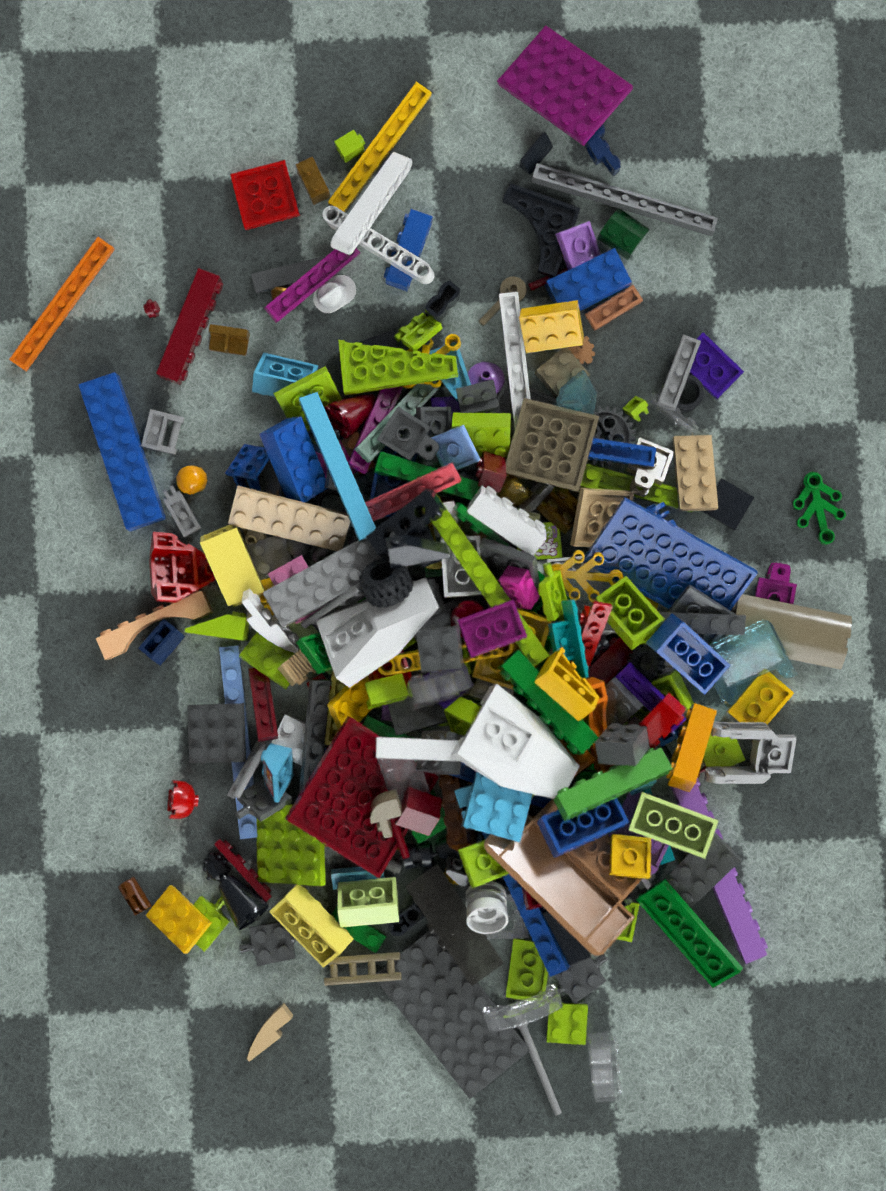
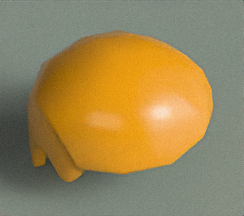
(191, 479)

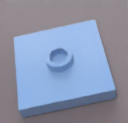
(456, 448)

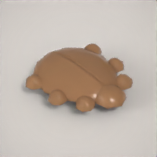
(583, 351)

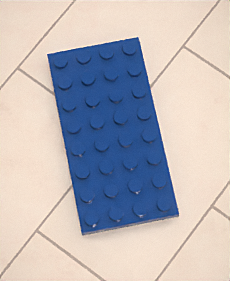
(666, 558)

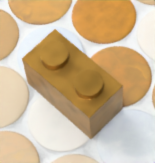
(312, 180)

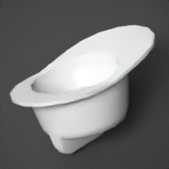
(334, 294)

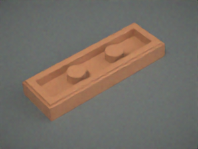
(613, 307)

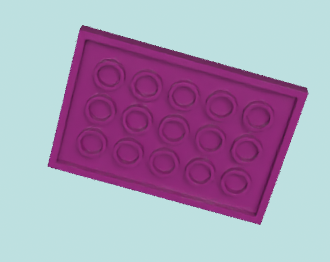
(564, 85)

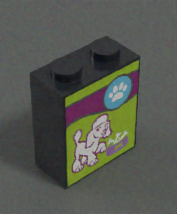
(552, 546)

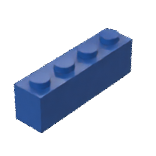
(413, 240)

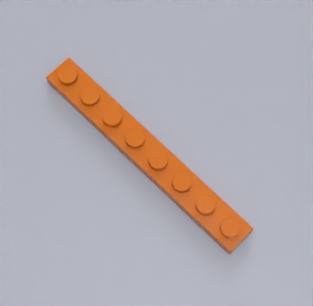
(62, 304)

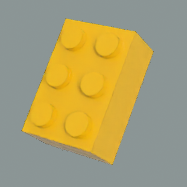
(551, 326)

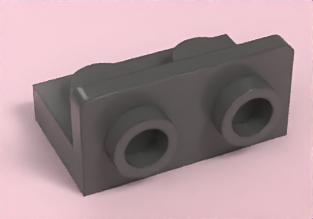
(478, 397)

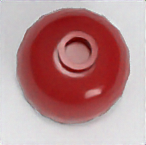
(181, 800)

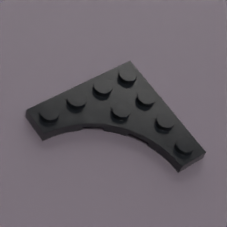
(547, 218)

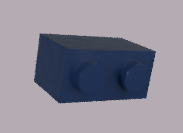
(161, 642)

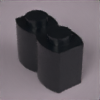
(446, 298)

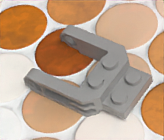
(769, 753)

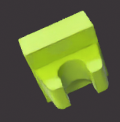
(635, 407)

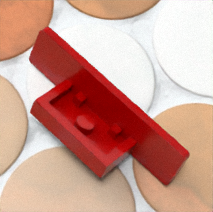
(592, 625)

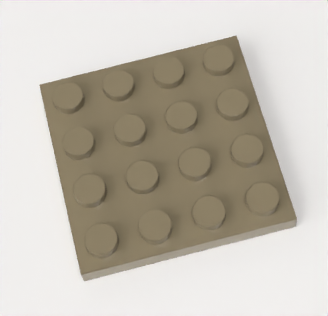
(551, 444)

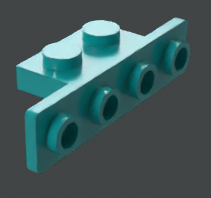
(568, 635)

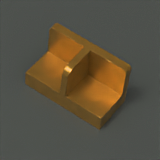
(228, 339)

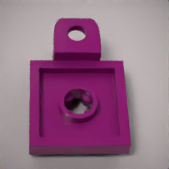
(776, 584)

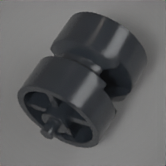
(419, 855)

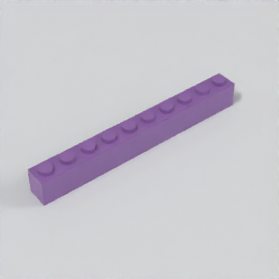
(728, 891)

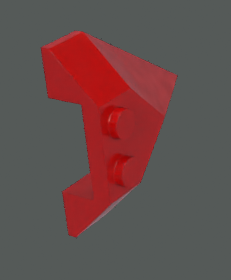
(176, 568)

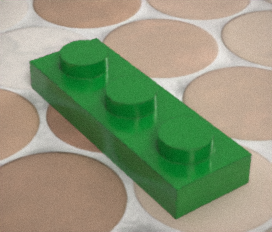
(364, 934)

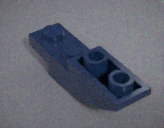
(600, 152)

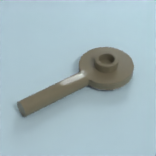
(510, 284)

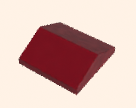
(419, 811)

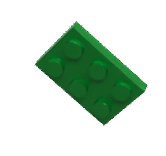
(315, 651)

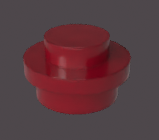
(151, 308)

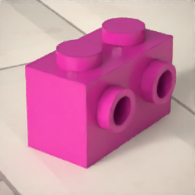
(520, 587)

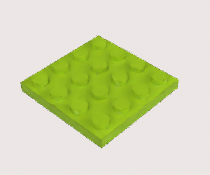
(288, 853)

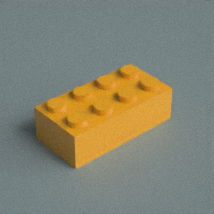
(692, 746)

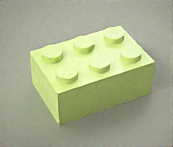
(368, 902)

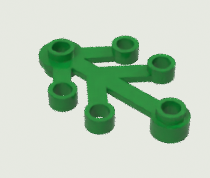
(818, 504)

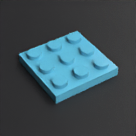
(496, 809)

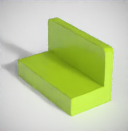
(386, 691)

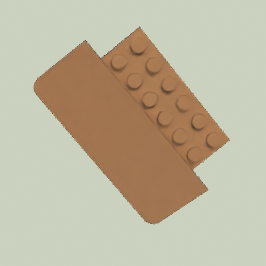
(571, 886)

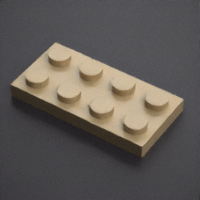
(695, 473)

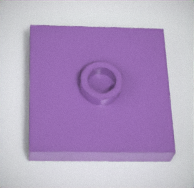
(578, 244)

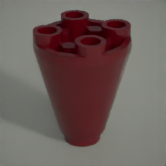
(349, 413)

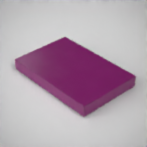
(492, 628)

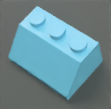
(278, 372)

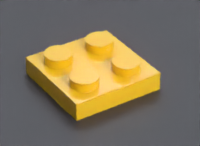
(630, 856)

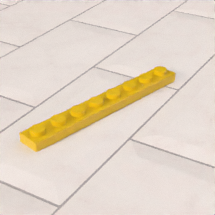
(380, 147)

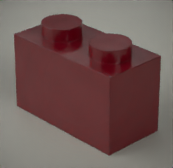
(491, 471)

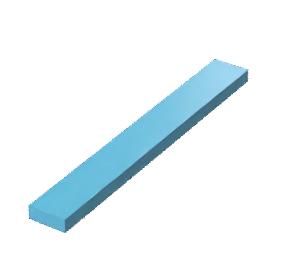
(337, 465)

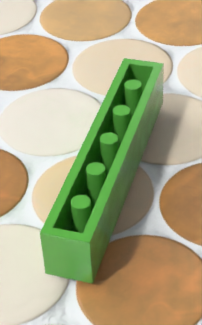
(611, 784)

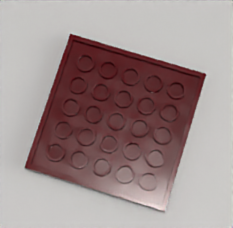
(339, 799)

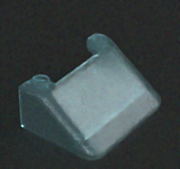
(749, 658)

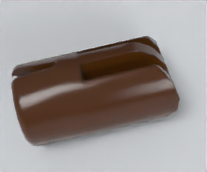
(134, 896)

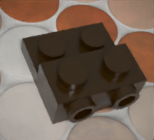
(559, 508)

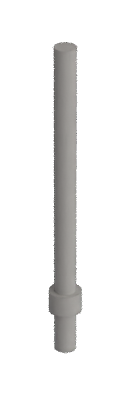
(540, 1069)

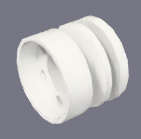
(486, 908)

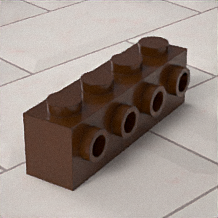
(458, 836)

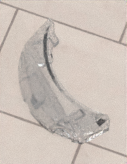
(523, 1011)

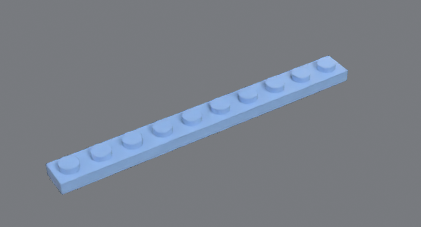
(234, 693)

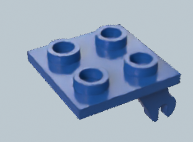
(248, 465)

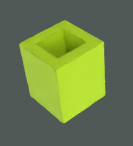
(350, 145)

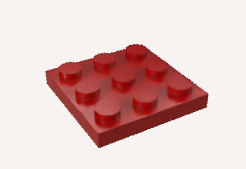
(264, 195)

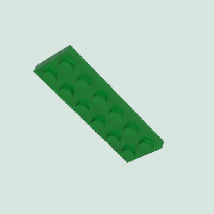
(689, 933)

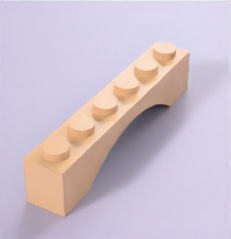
(118, 641)

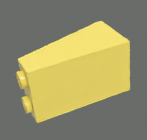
(231, 563)

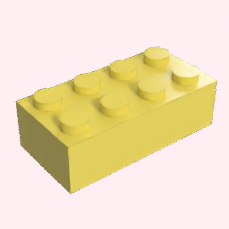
(311, 925)

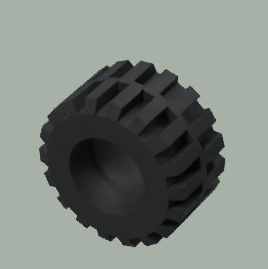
(385, 585)

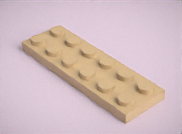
(289, 519)

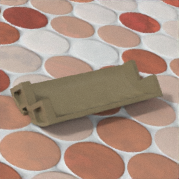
(805, 632)

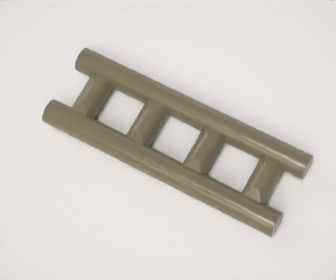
(353, 978)

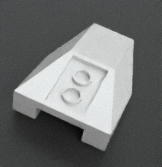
(369, 636)
(515, 747)

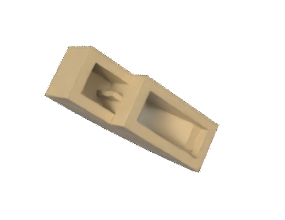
(270, 1031)

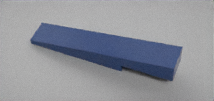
(622, 453)

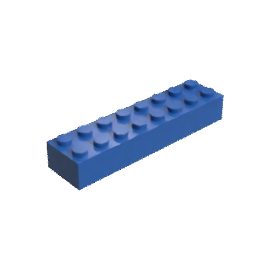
(122, 452)

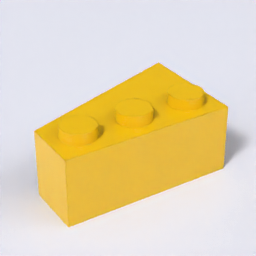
(565, 685)

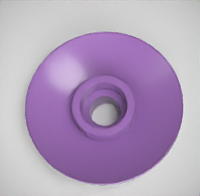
(486, 368)

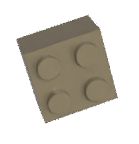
(559, 371)

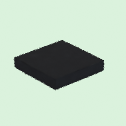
(731, 504)

